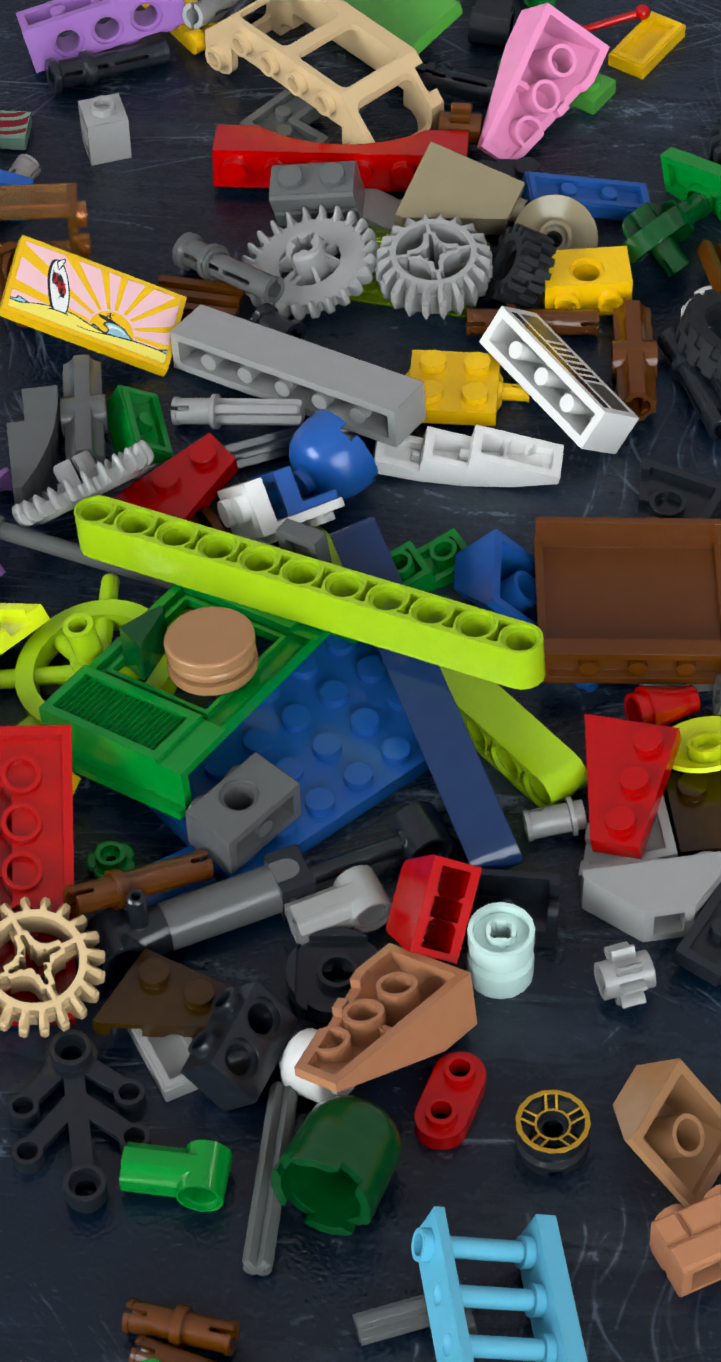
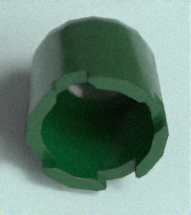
(339, 1164)

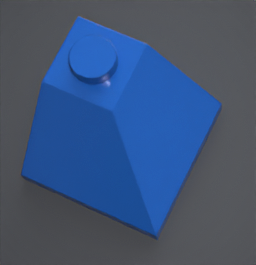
(497, 576)

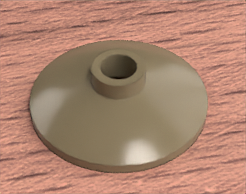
(563, 218)

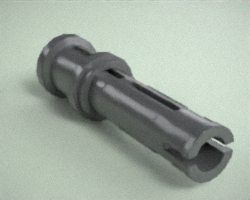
(215, 264)

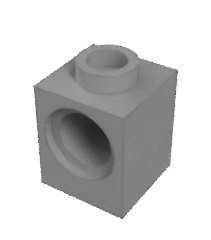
(105, 129)

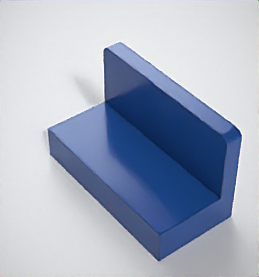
(285, 494)

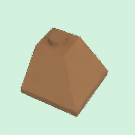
(672, 1127)

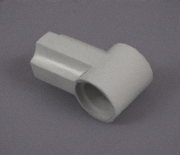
(352, 902)

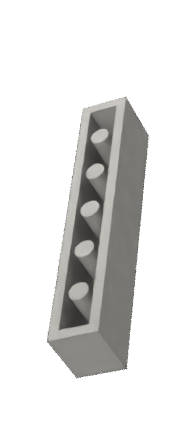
(285, 367)

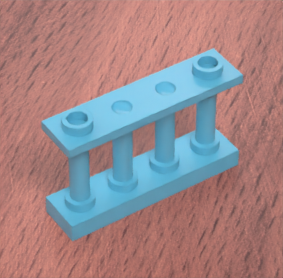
(545, 1296)

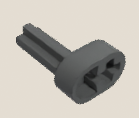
(398, 1319)

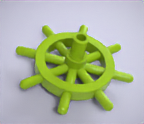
(79, 636)

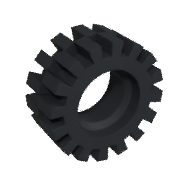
(520, 266)

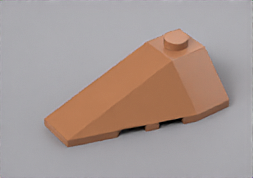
(393, 1016)

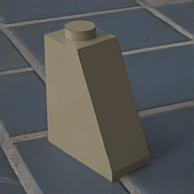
(463, 189)

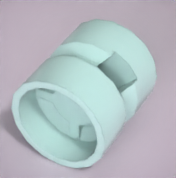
(500, 950)

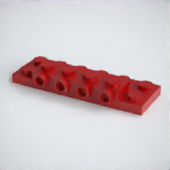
(36, 832)

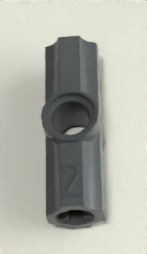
(83, 409)

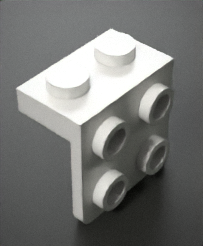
(251, 516)

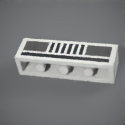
(558, 380)

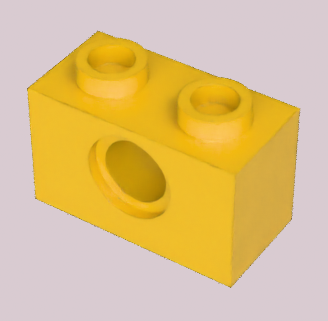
(589, 279)

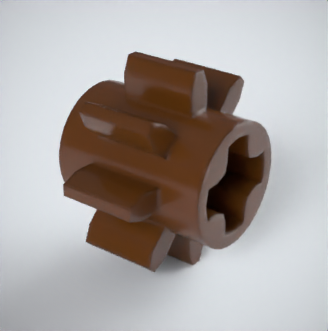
(462, 119)

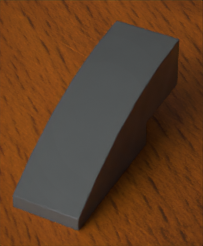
(35, 442)

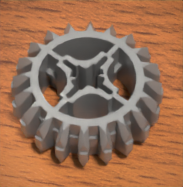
(433, 266)

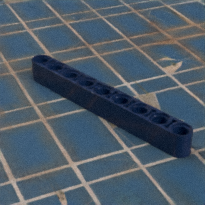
(436, 722)

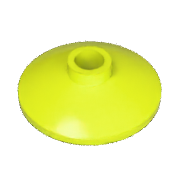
(699, 745)

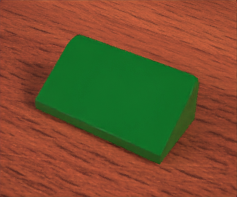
(136, 417)

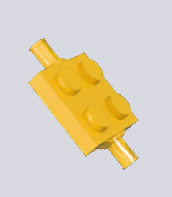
(462, 386)

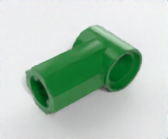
(191, 1174)

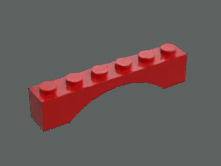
(247, 153)

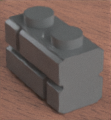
(313, 185)

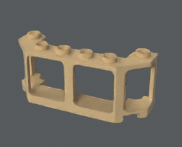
(347, 27)

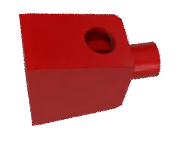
(433, 906)

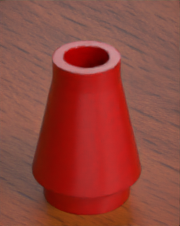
(661, 704)

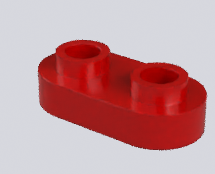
(452, 1096)

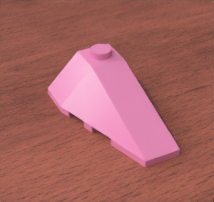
(538, 77)

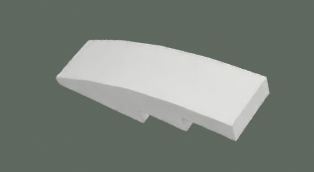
(478, 460)

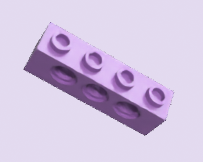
(46, 21)

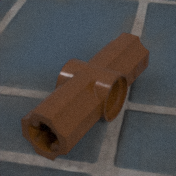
(634, 357)

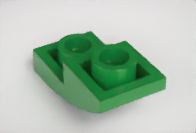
(431, 564)

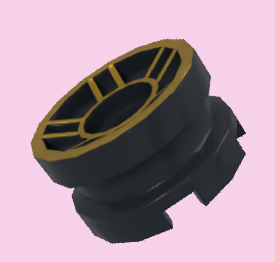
(553, 1114)

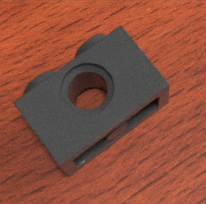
(243, 812)

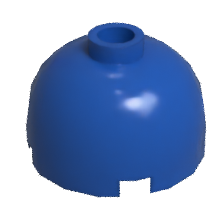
(328, 459)

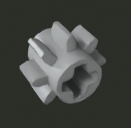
(625, 975)

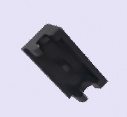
(532, 891)

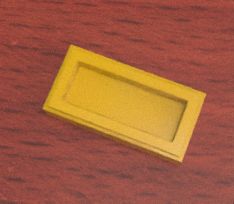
(646, 45)

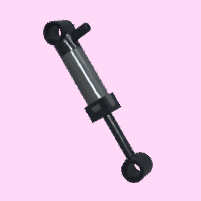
(253, 894)

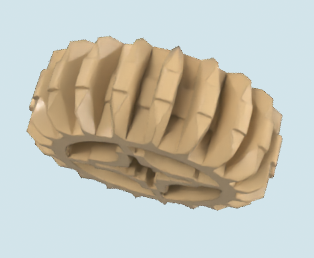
(53, 958)

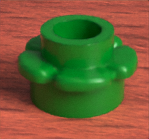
(107, 850)

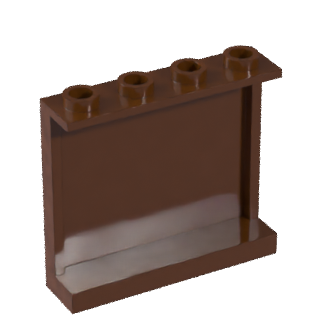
(629, 599)

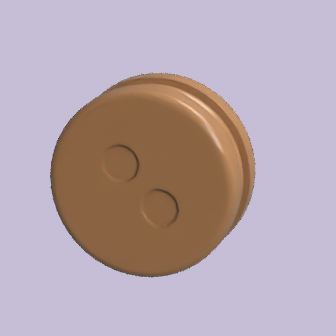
(211, 651)

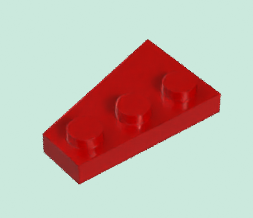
(184, 481)
(626, 781)

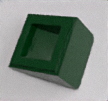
(144, 641)

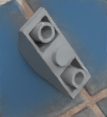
(653, 896)

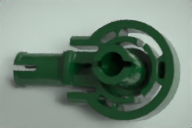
(654, 225)

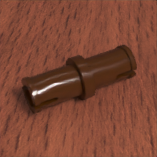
(181, 1326)

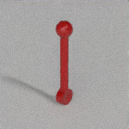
(641, 12)

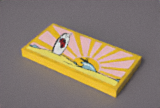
(91, 305)

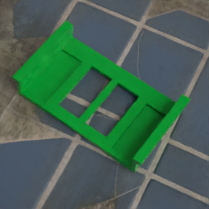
(152, 740)

